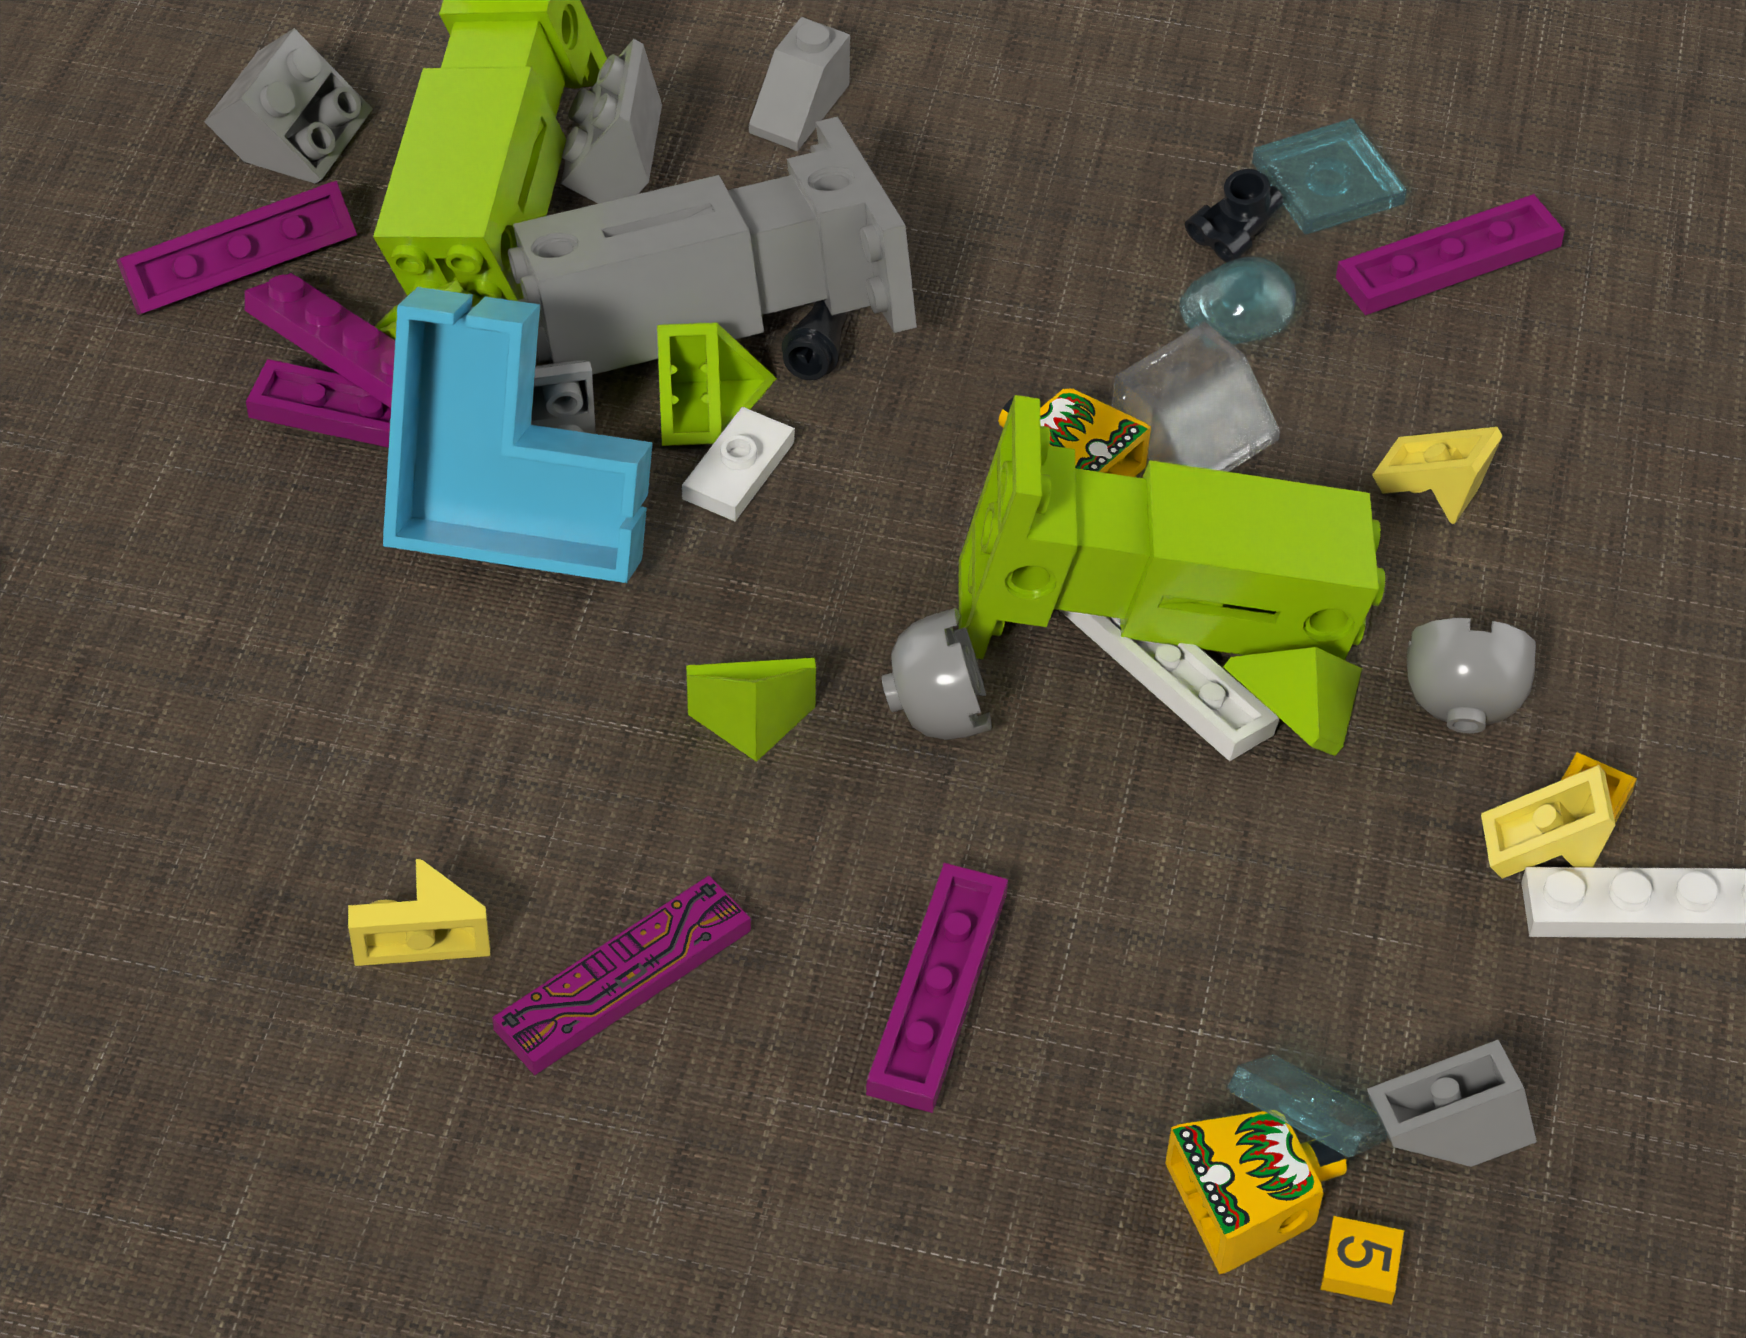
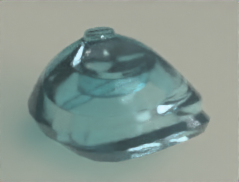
(1241, 300)

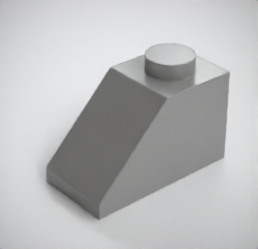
(801, 83)
(1457, 1108)

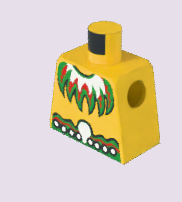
(1100, 434)
(1248, 1182)

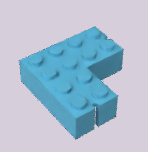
(473, 470)

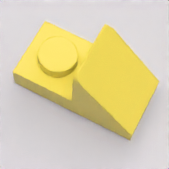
(1444, 461)
(1557, 820)
(435, 927)

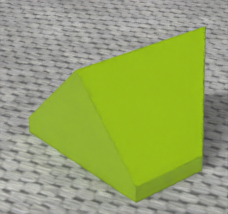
(704, 381)
(1305, 690)
(752, 701)

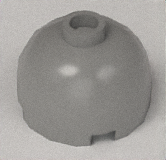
(1469, 673)
(937, 679)

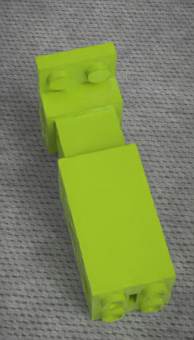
(484, 142)
(1169, 554)

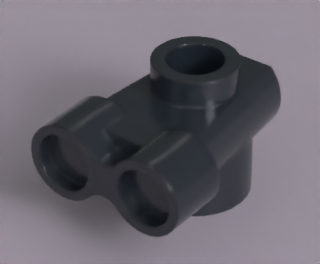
(1238, 216)

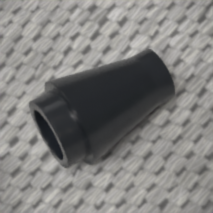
(814, 343)

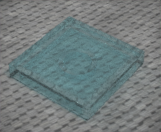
(1329, 176)
(1308, 1104)

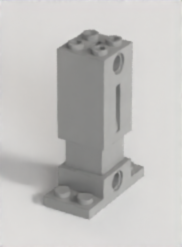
(715, 257)

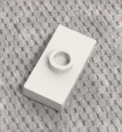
(738, 463)

